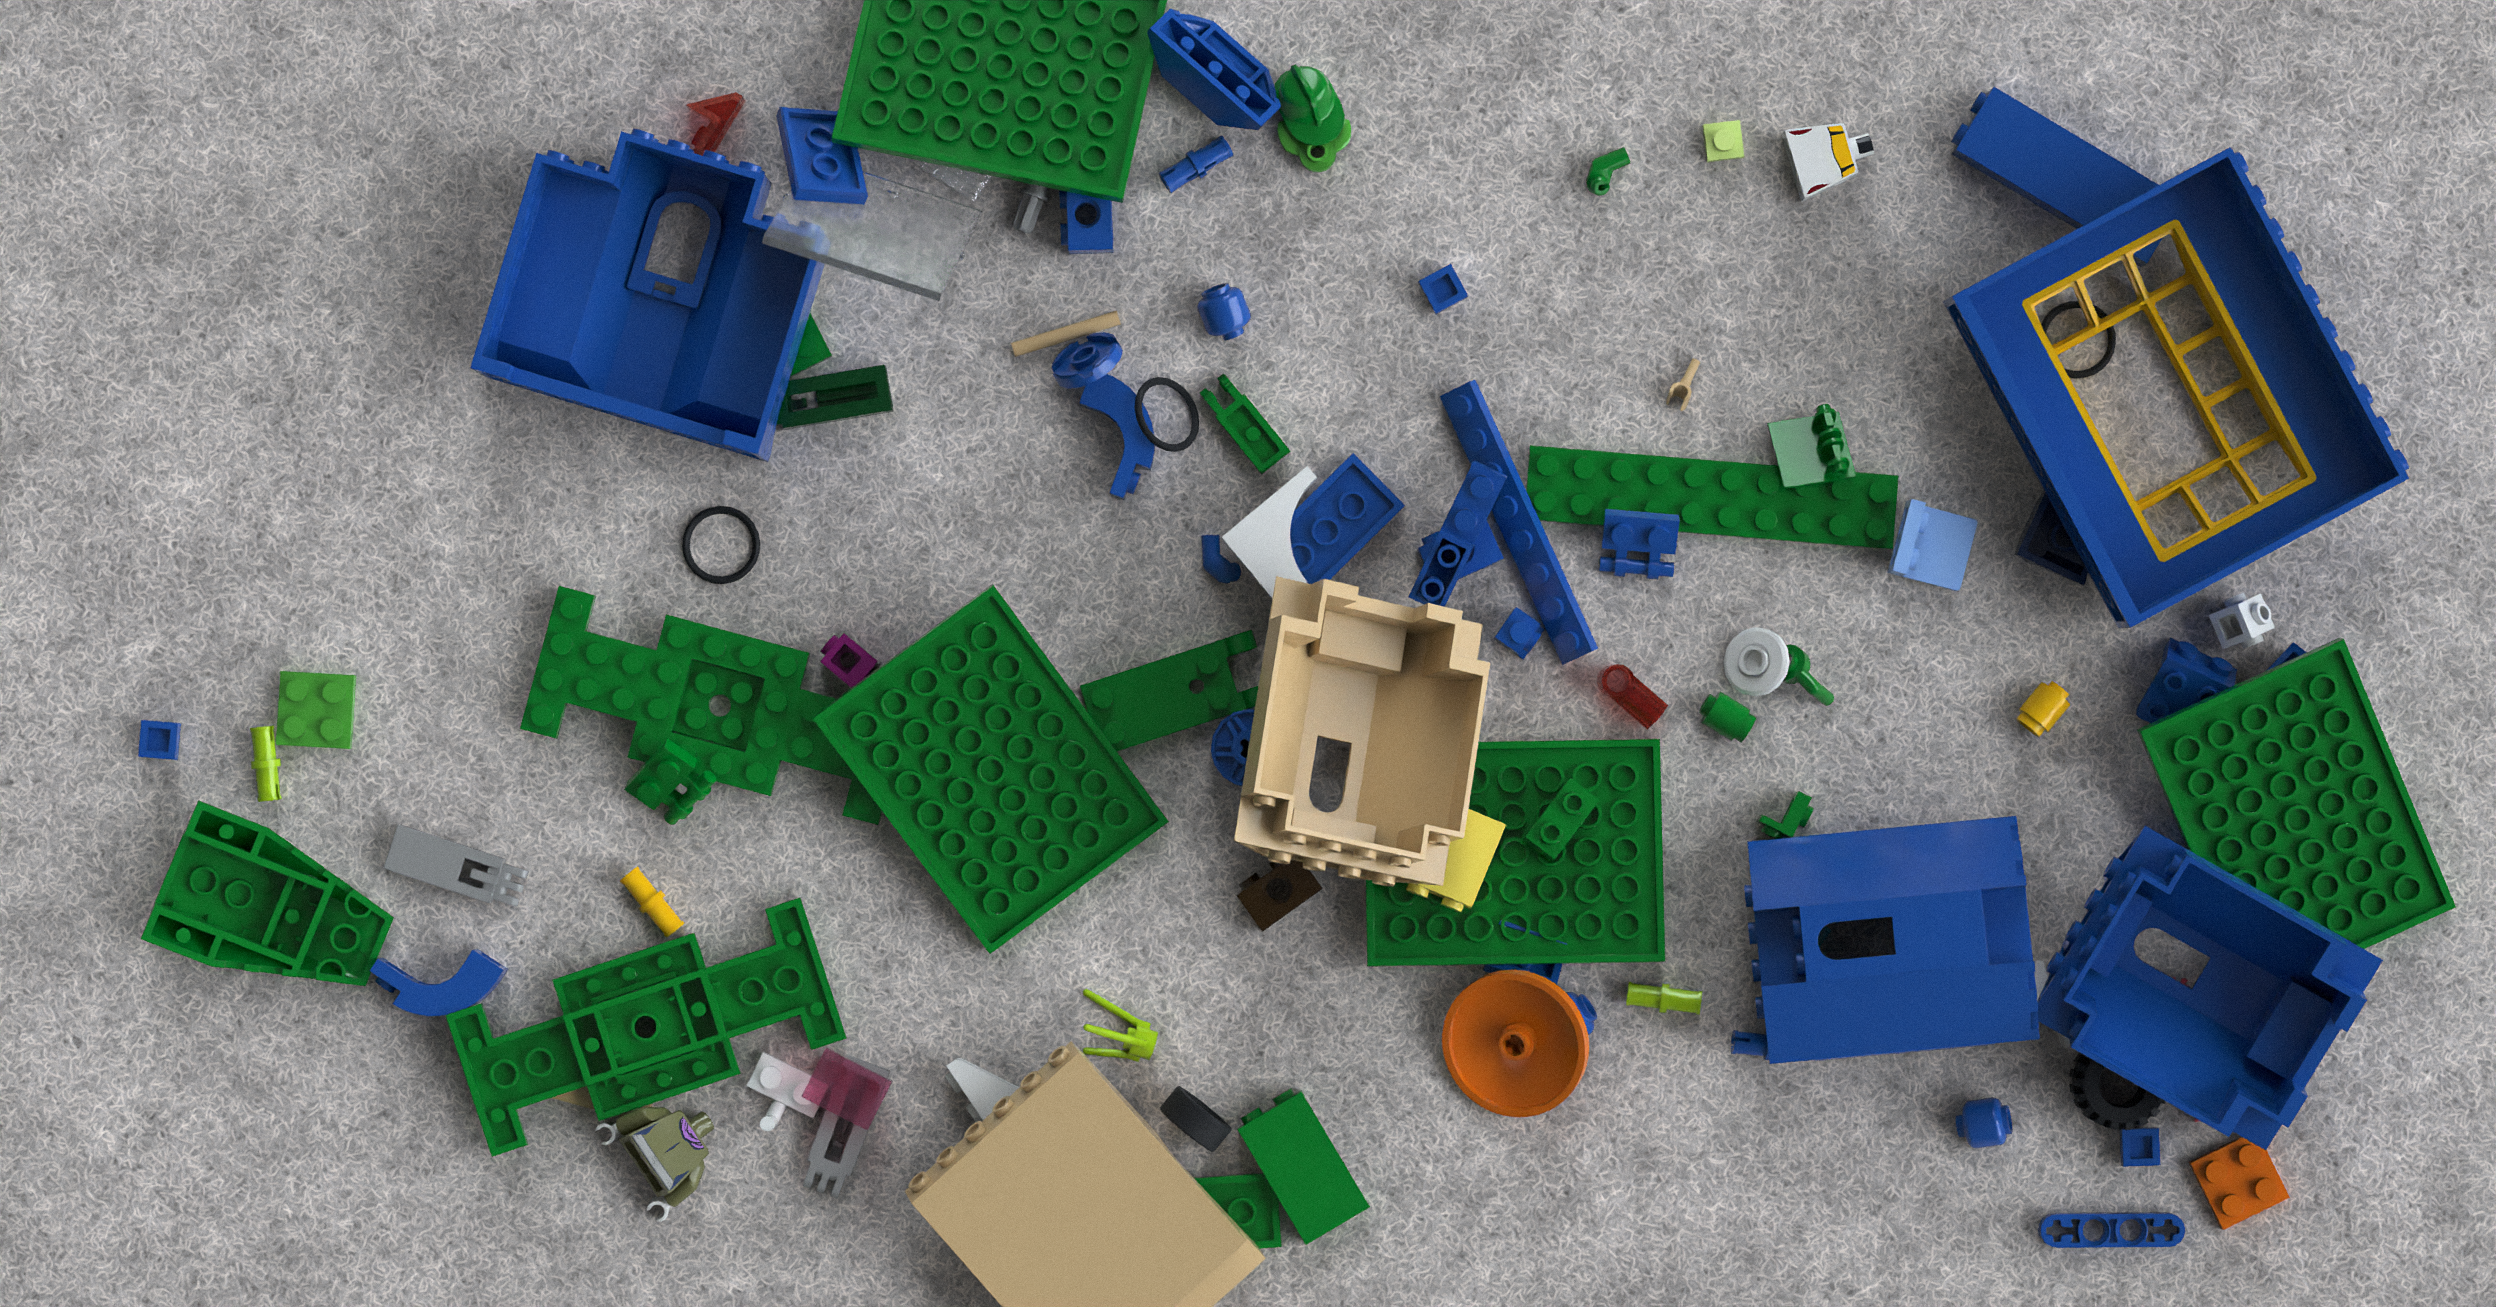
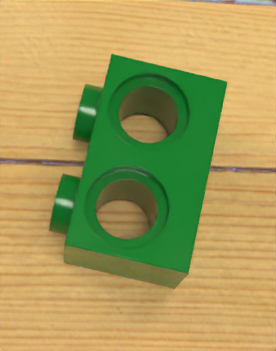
(1561, 820)

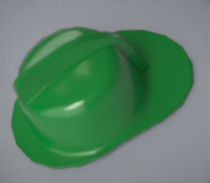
(1309, 105)

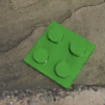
(316, 710)

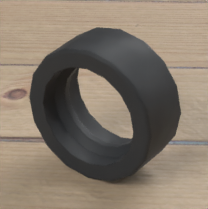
(1195, 1119)

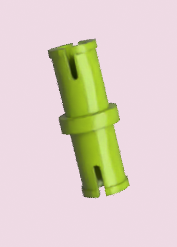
(265, 763)
(1664, 998)

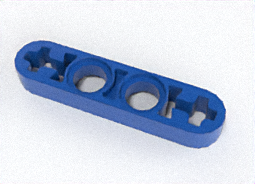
(2111, 1230)

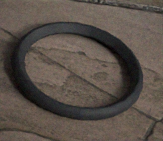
(2111, 339)
(1143, 426)
(755, 548)

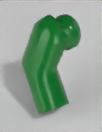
(1602, 169)

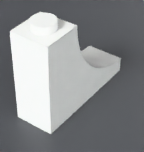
(1263, 536)

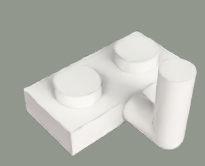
(782, 1084)

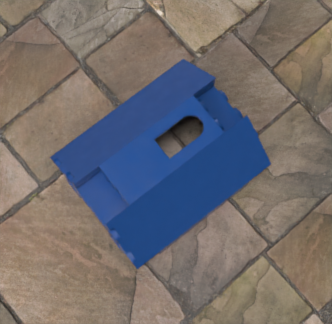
(1958, 933)
(2250, 1024)

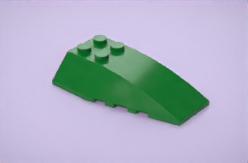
(262, 905)

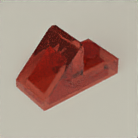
(721, 114)

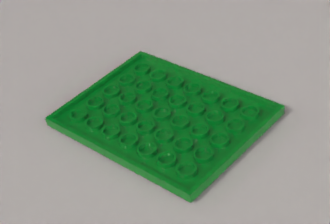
(1004, 87)
(990, 769)
(2301, 797)
(1596, 894)

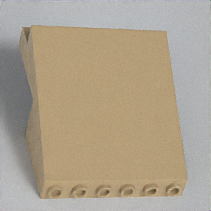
(1079, 1202)

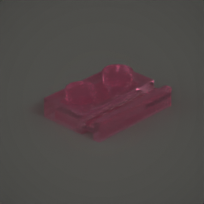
(847, 1088)

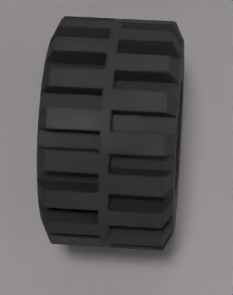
(2094, 1107)

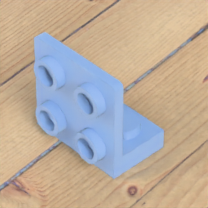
(1932, 545)

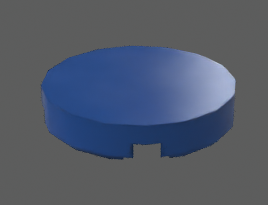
(1088, 362)

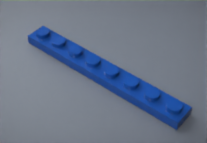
(1521, 525)

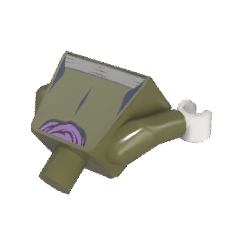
(665, 1151)

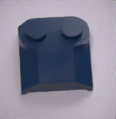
(2048, 544)

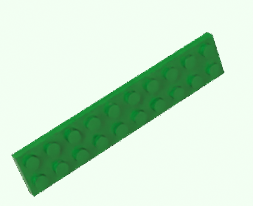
(1712, 497)

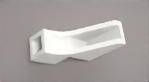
(979, 1086)

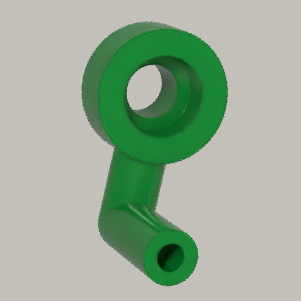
(1799, 673)

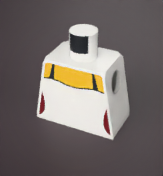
(1823, 156)

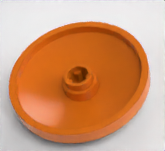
(1515, 1043)

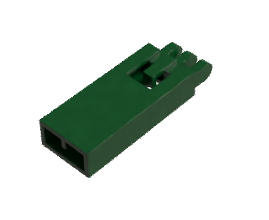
(839, 397)

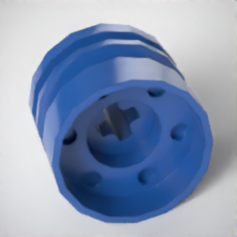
(1227, 747)

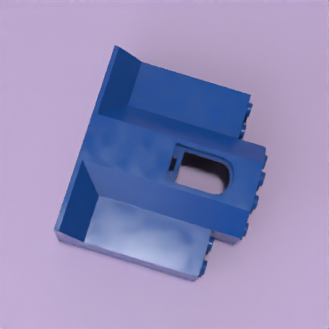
(589, 328)

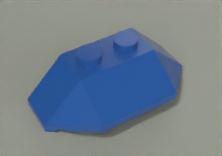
(1213, 71)

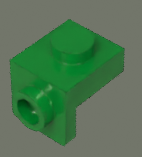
(1796, 814)

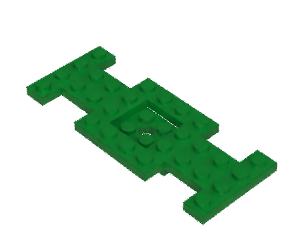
(673, 693)
(691, 1012)

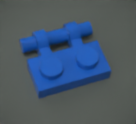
(1641, 533)

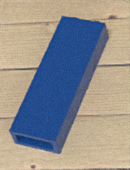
(2047, 163)

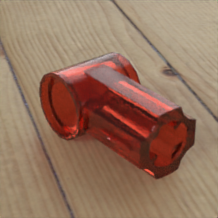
(1633, 697)

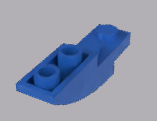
(1458, 535)

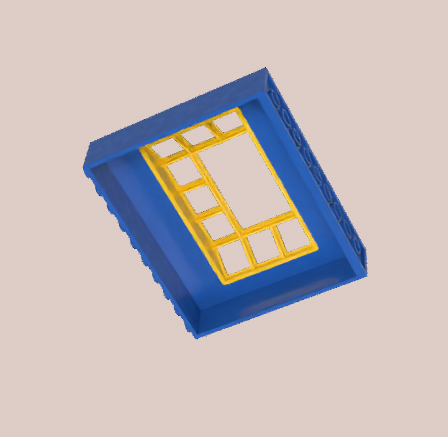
(2273, 337)

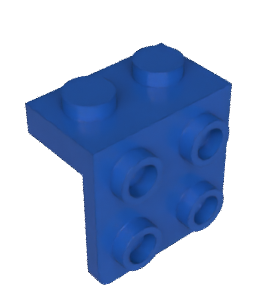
(2183, 680)

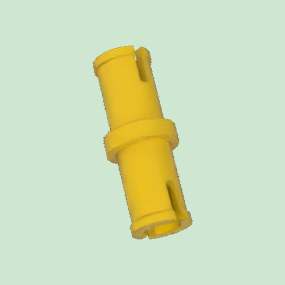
(651, 902)

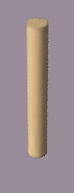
(1065, 333)

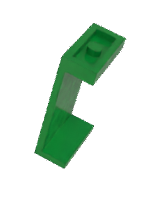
(1302, 1165)

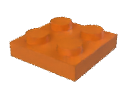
(2238, 1181)

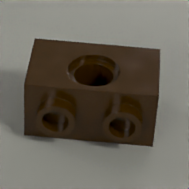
(1268, 911)

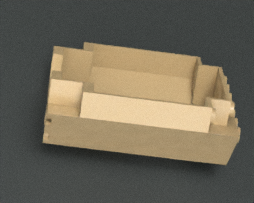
(1406, 701)

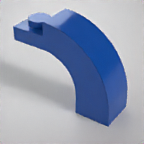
(1117, 402)
(465, 989)

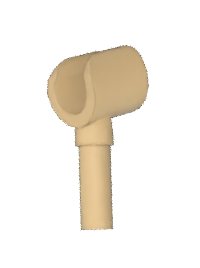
(1682, 388)

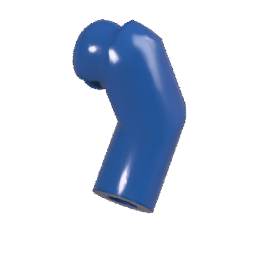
(1215, 563)

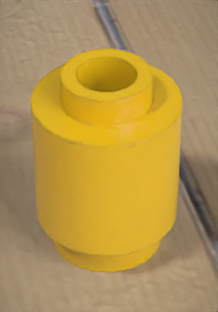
(2043, 708)

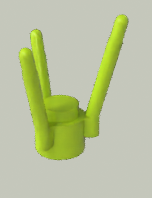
(1137, 1041)

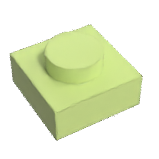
(1723, 141)

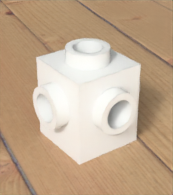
(2242, 621)

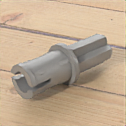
(1029, 207)

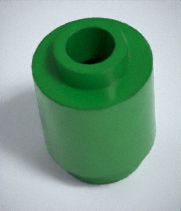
(1727, 716)

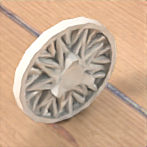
(1756, 661)

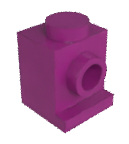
(836, 648)

